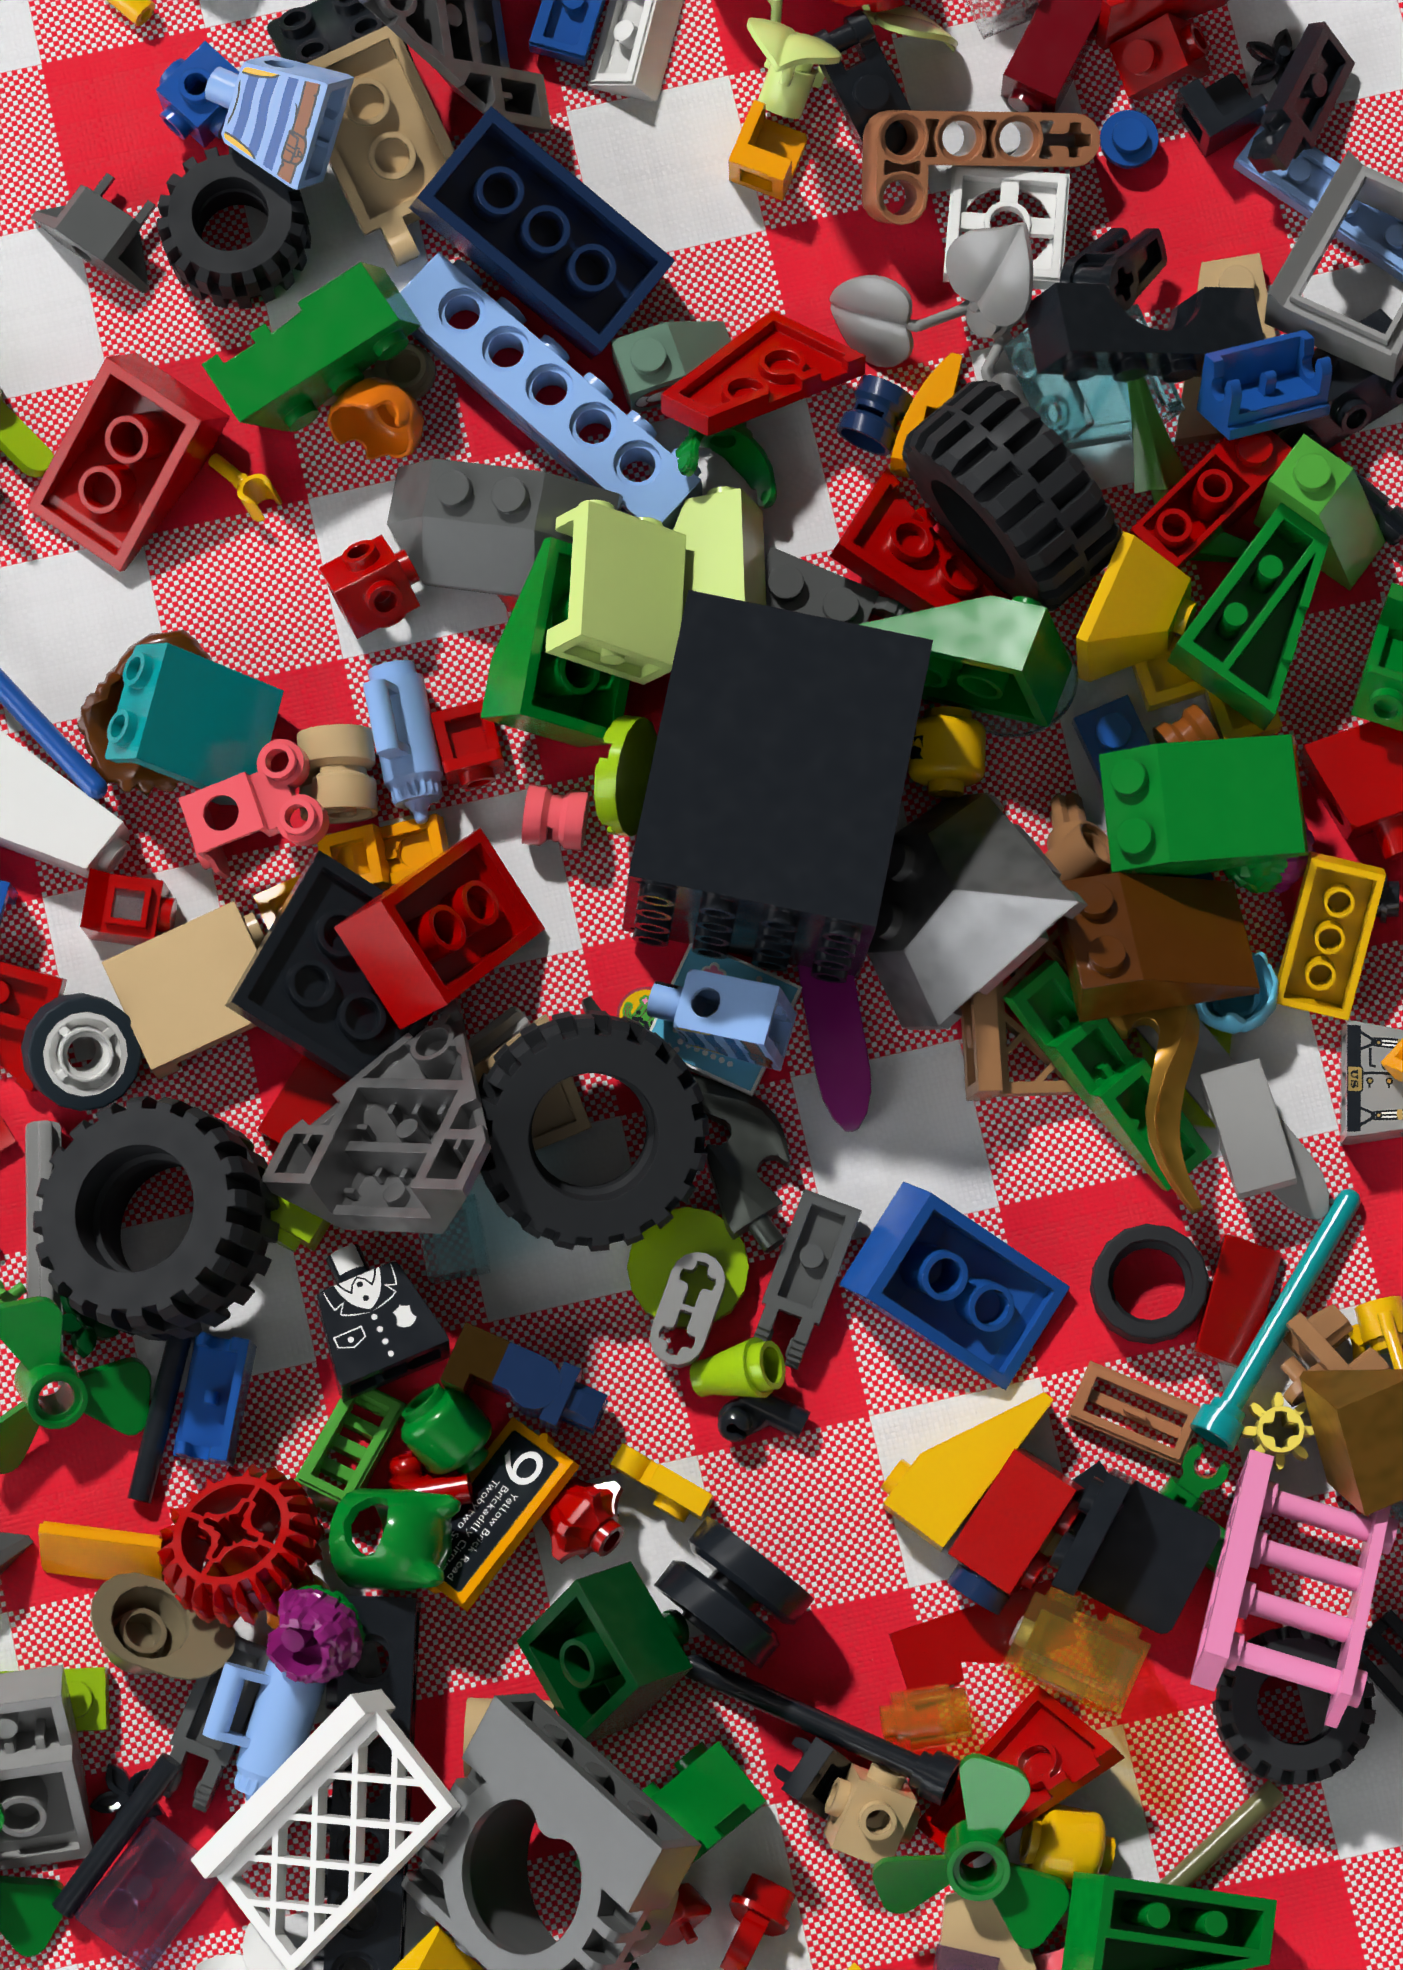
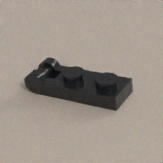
(868, 84)

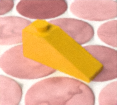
(953, 1476)

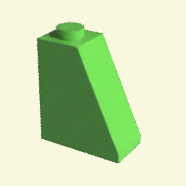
(1331, 499)

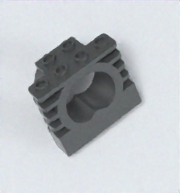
(476, 1873)

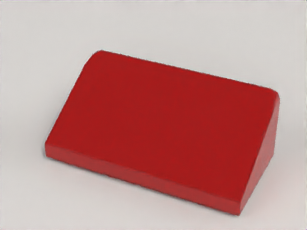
(1236, 1300)

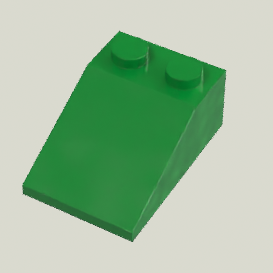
(991, 656)
(540, 689)
(1203, 805)

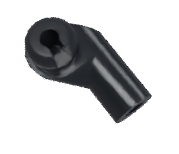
(751, 1414)

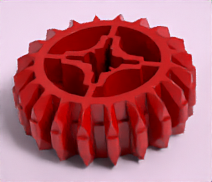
(239, 1526)

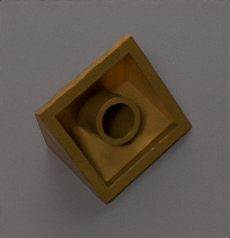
(1359, 1433)

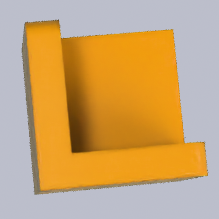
(766, 154)

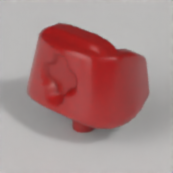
(689, 1912)

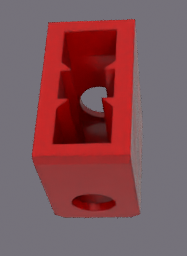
(1361, 782)

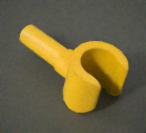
(250, 488)

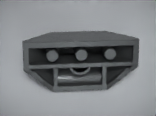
(480, 522)

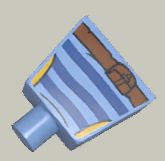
(282, 115)
(750, 1021)

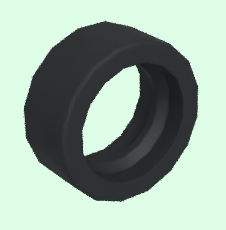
(1171, 1243)

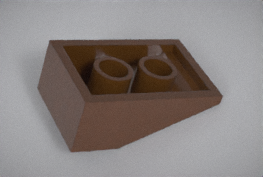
(1154, 944)

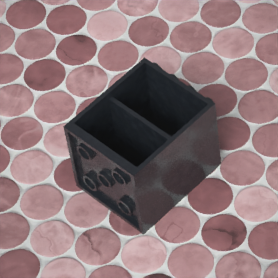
(775, 786)

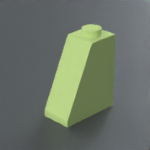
(724, 545)

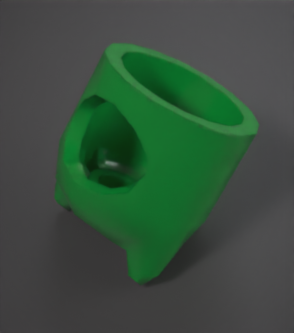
(412, 1545)

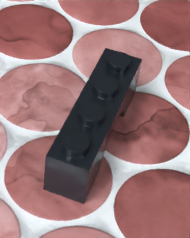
(1086, 333)

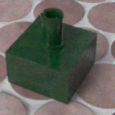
(606, 1651)

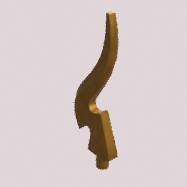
(1176, 1047)

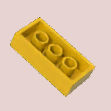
(1329, 935)

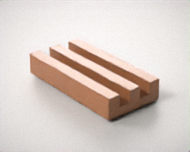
(1087, 1394)

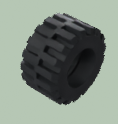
(235, 273)
(1268, 1756)

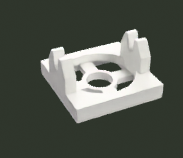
(1045, 187)

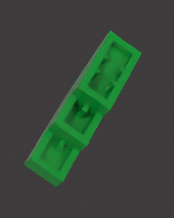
(1096, 1066)

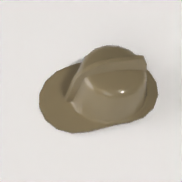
(151, 1633)

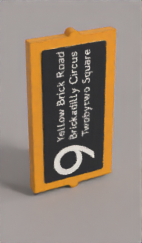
(509, 1498)

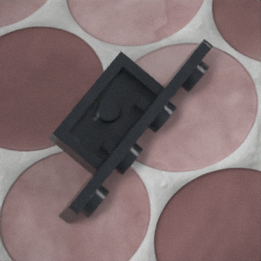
(1354, 396)

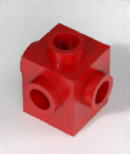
(371, 585)

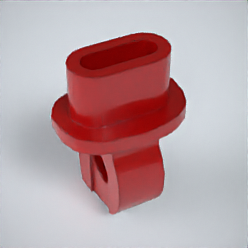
(761, 1912)

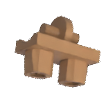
(1315, 1344)

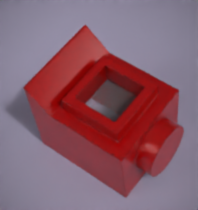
(126, 908)

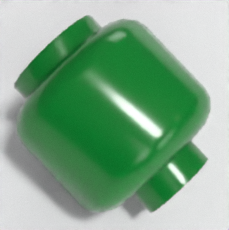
(446, 1430)

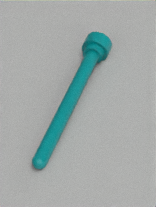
(1222, 1418)

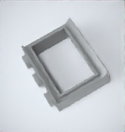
(1331, 330)

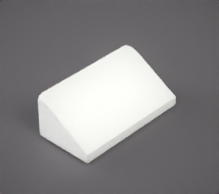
(635, 47)

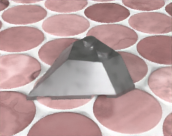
(470, 53)
(961, 909)
(396, 1142)

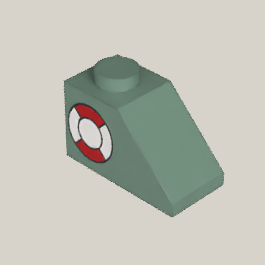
(661, 356)

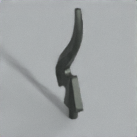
(733, 1166)

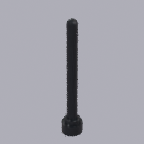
(928, 1773)

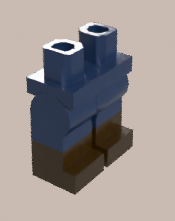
(524, 1378)

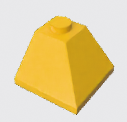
(1133, 611)

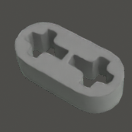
(674, 1304)

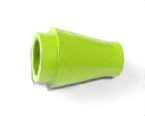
(743, 1370)

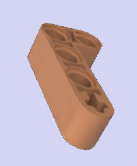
(979, 148)

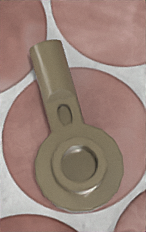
(409, 369)

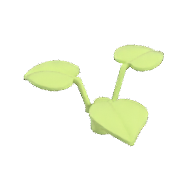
(793, 53)

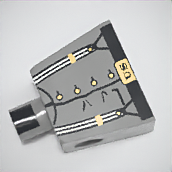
(1368, 1093)

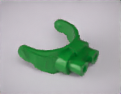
(740, 451)

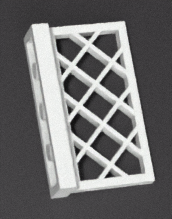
(303, 1782)

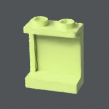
(621, 593)

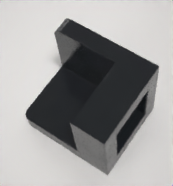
(1219, 112)

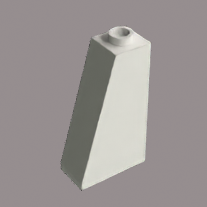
(53, 818)

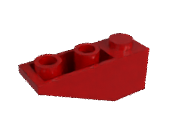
(1211, 496)

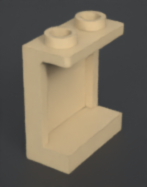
(180, 985)

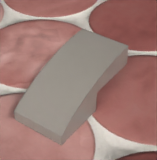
(1248, 1129)

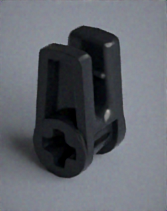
(1120, 263)

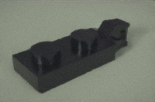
(1302, 99)

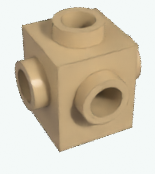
(870, 1813)

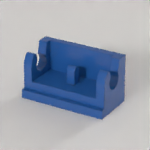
(1264, 385)
(215, 1399)

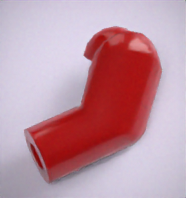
(409, 1475)

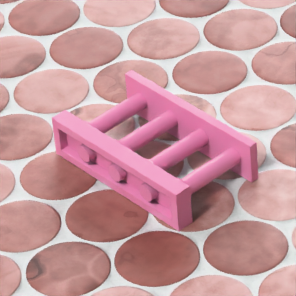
(1236, 1597)

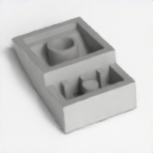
(41, 1772)

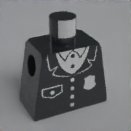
(376, 1324)

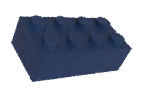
(541, 233)

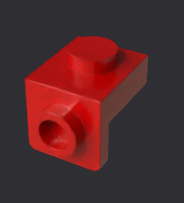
(1160, 55)
(468, 746)

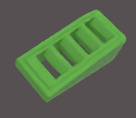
(326, 1495)

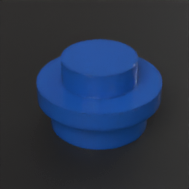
(1129, 139)

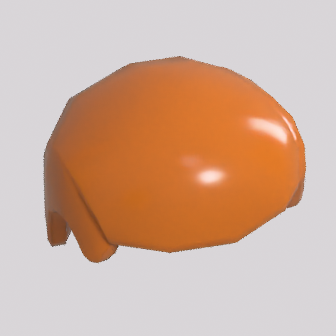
(378, 417)

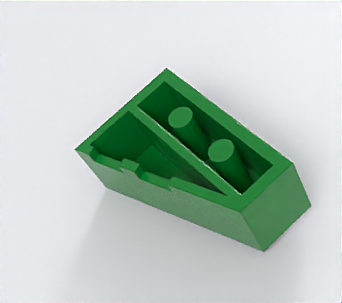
(317, 351)
(1253, 620)
(706, 1796)
(1164, 1927)

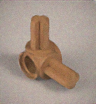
(1074, 843)

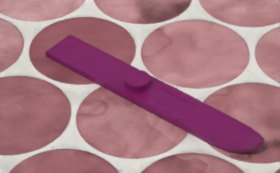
(837, 1047)

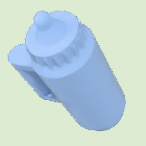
(404, 736)
(277, 1724)

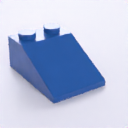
(954, 1284)

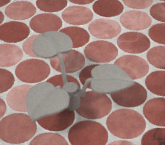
(983, 266)

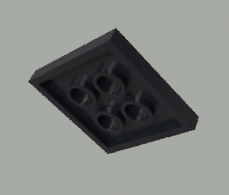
(308, 983)

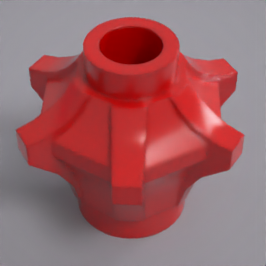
(584, 1519)

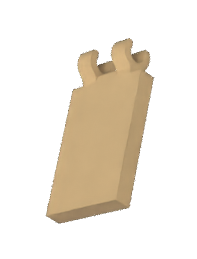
(386, 139)

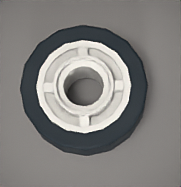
(54, 1030)

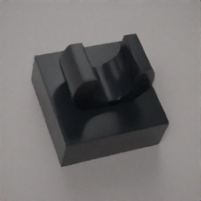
(813, 1774)

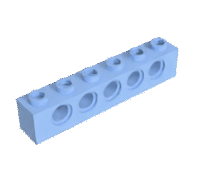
(448, 288)

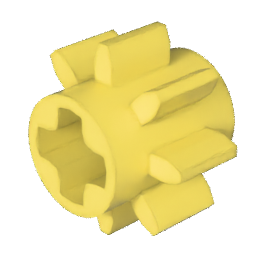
(1289, 1419)

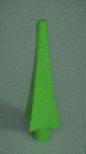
(1155, 458)

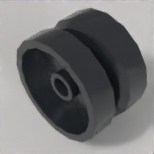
(730, 1597)

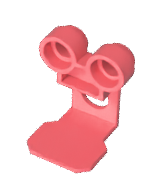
(263, 803)

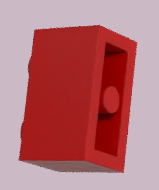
(1017, 1522)

